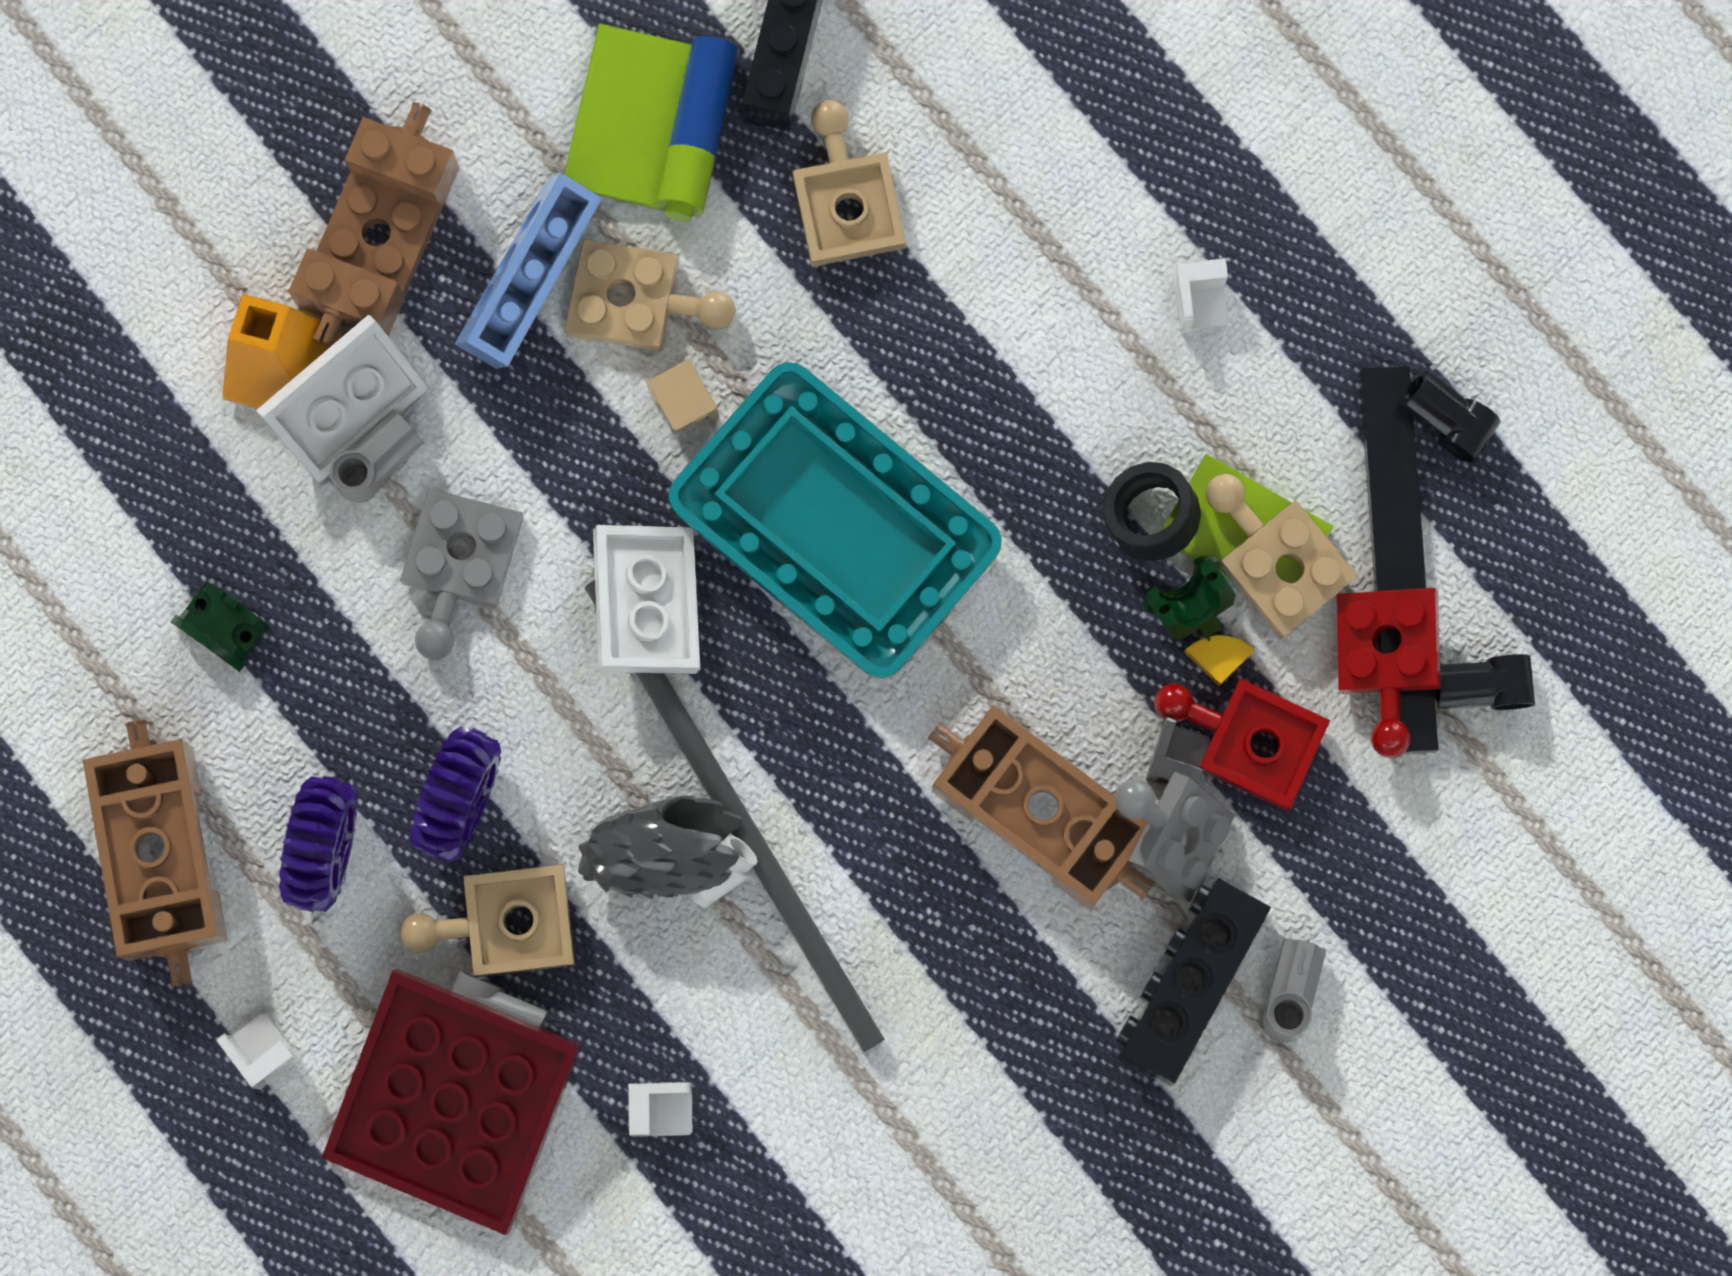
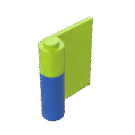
(652, 119)

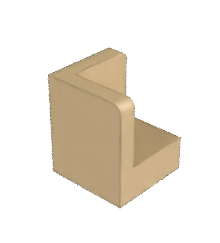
(682, 396)

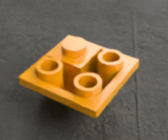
(267, 350)

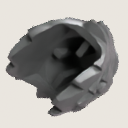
(661, 848)

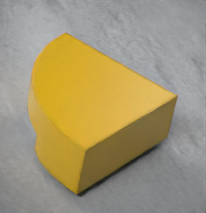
(1219, 656)

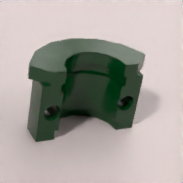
(1194, 603)
(221, 625)

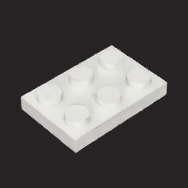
(342, 397)
(646, 599)

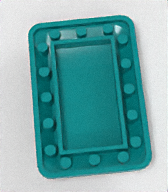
(835, 520)

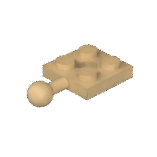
(860, 178)
(645, 318)
(1286, 535)
(488, 903)

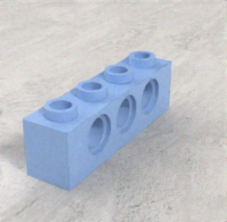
(528, 271)

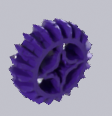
(455, 794)
(318, 844)

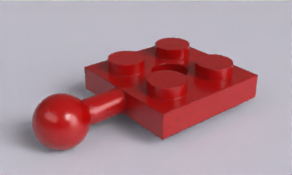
(1408, 668)
(1230, 752)

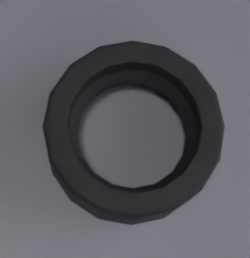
(1134, 482)

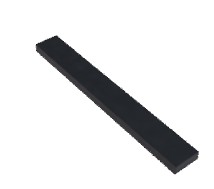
(1395, 521)

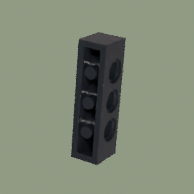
(1241, 919)

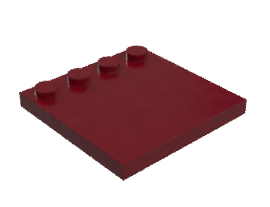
(451, 1101)

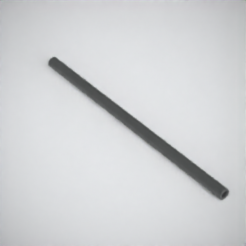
(767, 866)

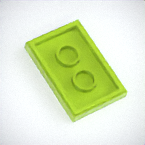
(1220, 533)

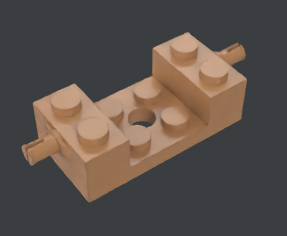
(393, 182)
(996, 776)
(166, 903)

